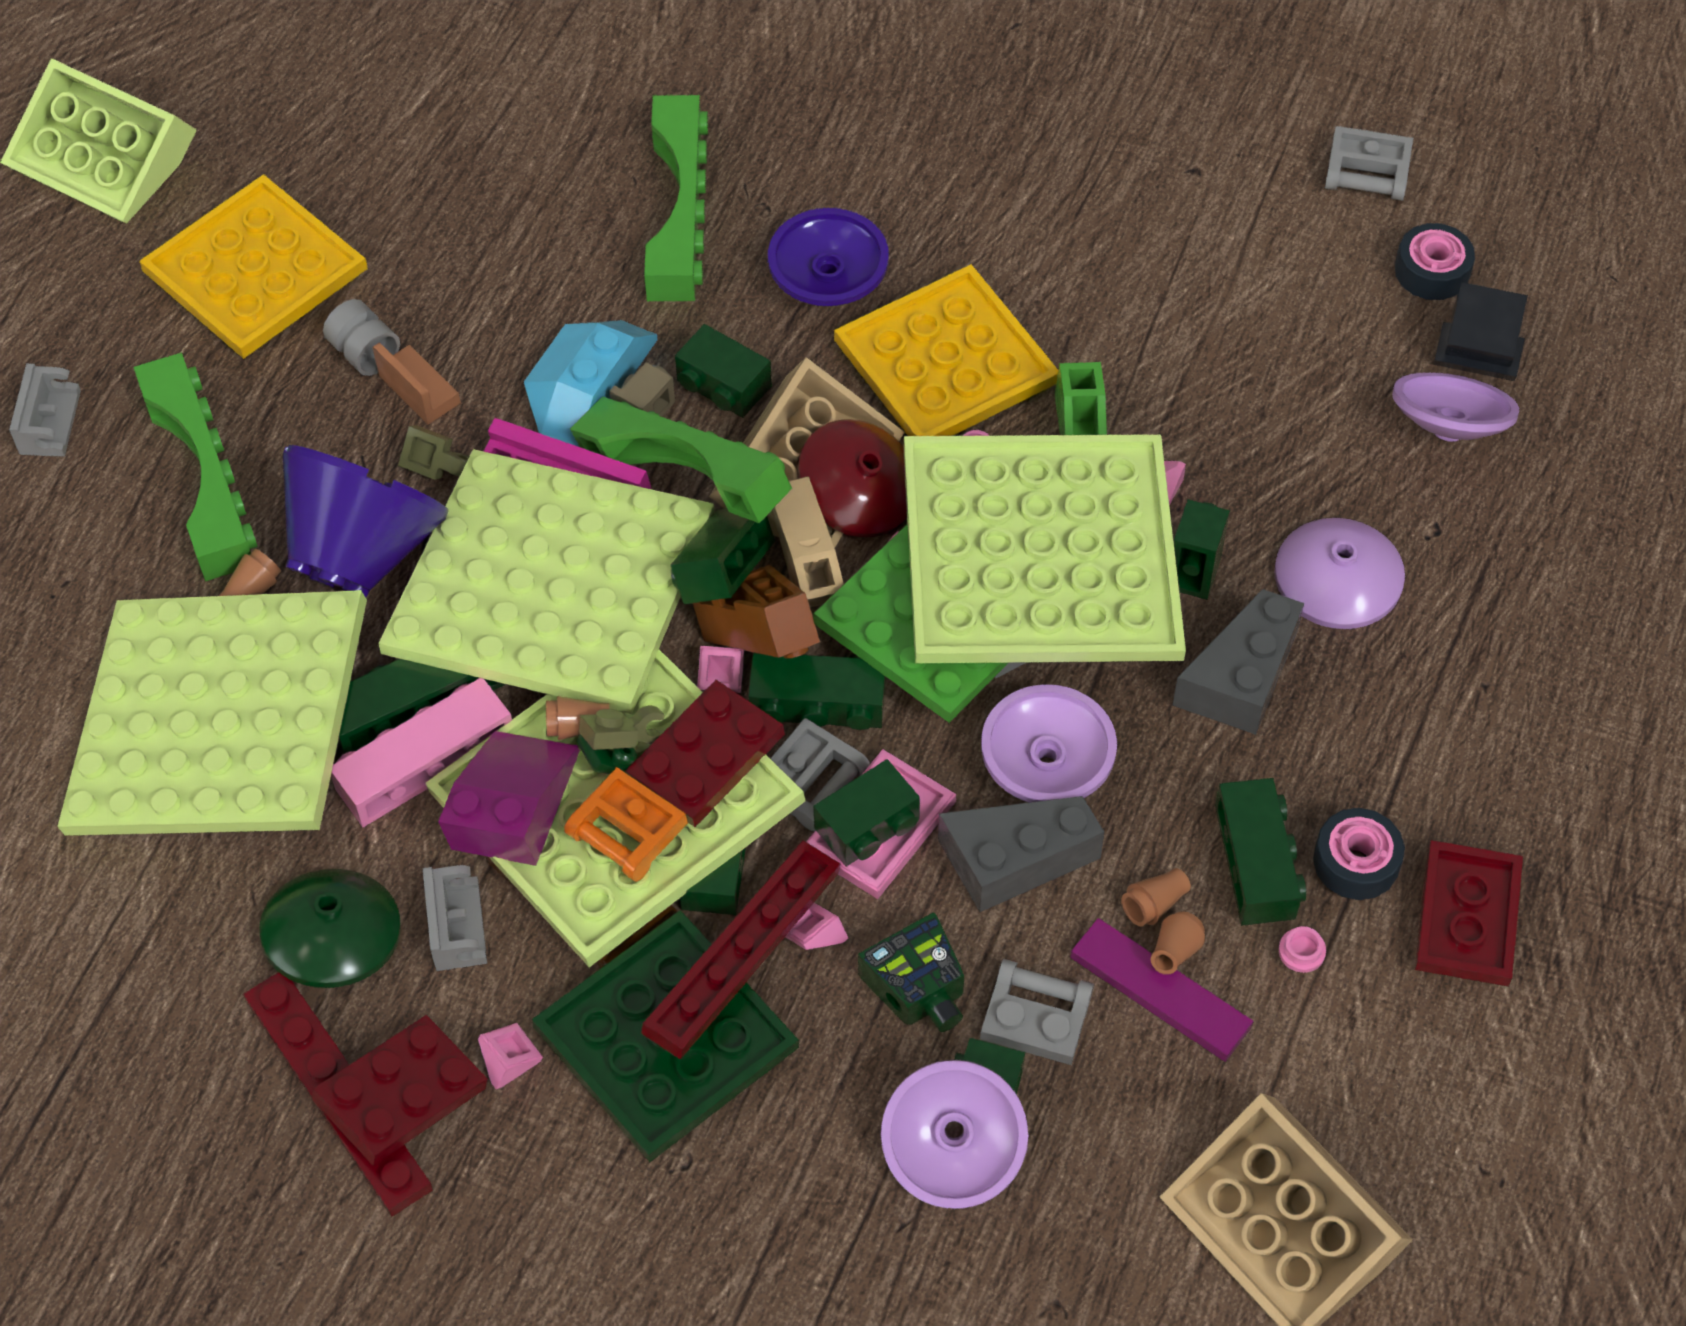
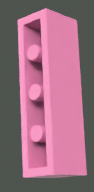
(411, 754)

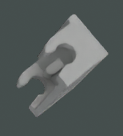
(44, 411)
(454, 917)

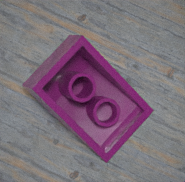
(508, 797)

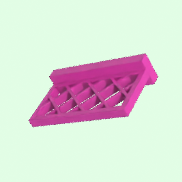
(537, 448)

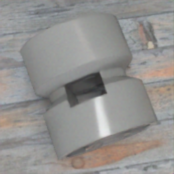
(355, 330)

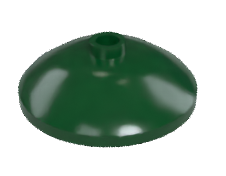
(332, 945)

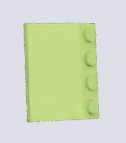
(96, 142)

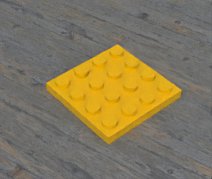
(253, 265)
(946, 356)

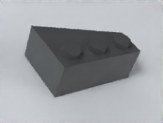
(1242, 664)
(1019, 846)

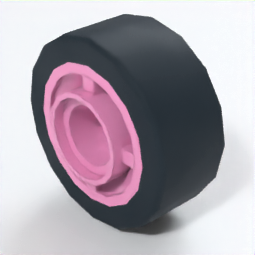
(1434, 261)
(1355, 875)

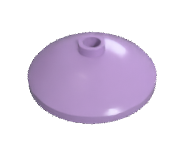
(1454, 405)
(1339, 589)
(1050, 724)
(959, 1169)

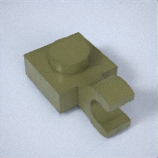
(430, 454)
(614, 730)

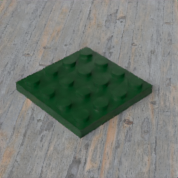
(633, 1078)

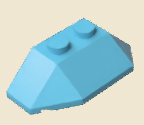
(580, 370)

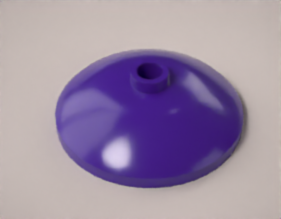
(828, 256)

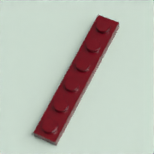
(740, 950)
(316, 1058)

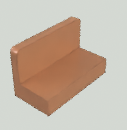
(416, 382)

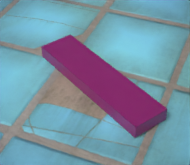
(1167, 996)

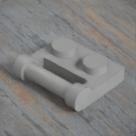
(1371, 153)
(807, 755)
(1033, 1025)

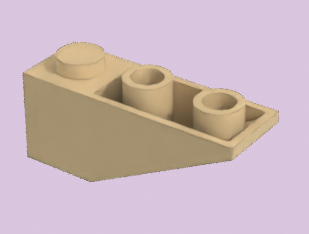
(807, 543)

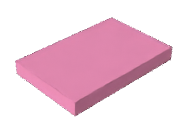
(880, 869)

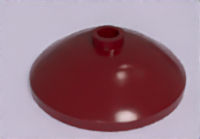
(849, 493)

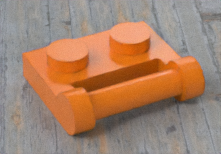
(633, 811)

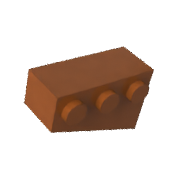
(761, 617)

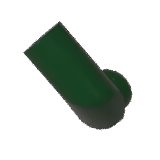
(607, 760)

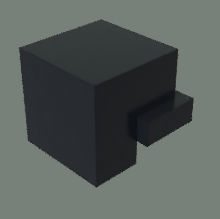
(1483, 332)

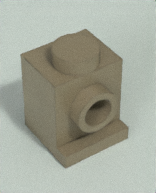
(647, 390)

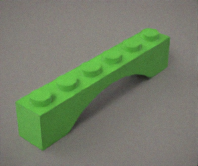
(672, 253)
(1081, 399)
(745, 477)
(215, 522)

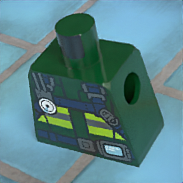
(916, 974)

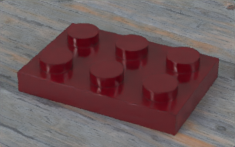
(706, 751)
(1469, 913)
(399, 1089)

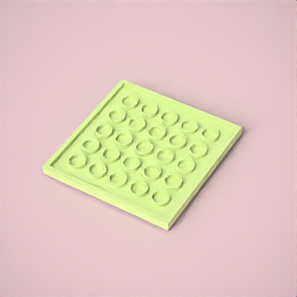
(1041, 549)
(546, 581)
(215, 714)
(585, 890)

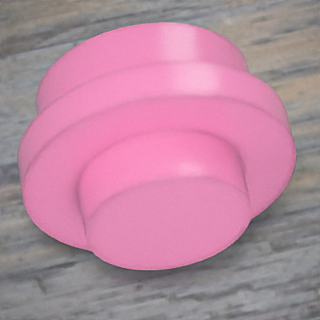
(1302, 949)

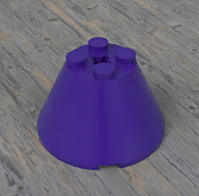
(348, 523)

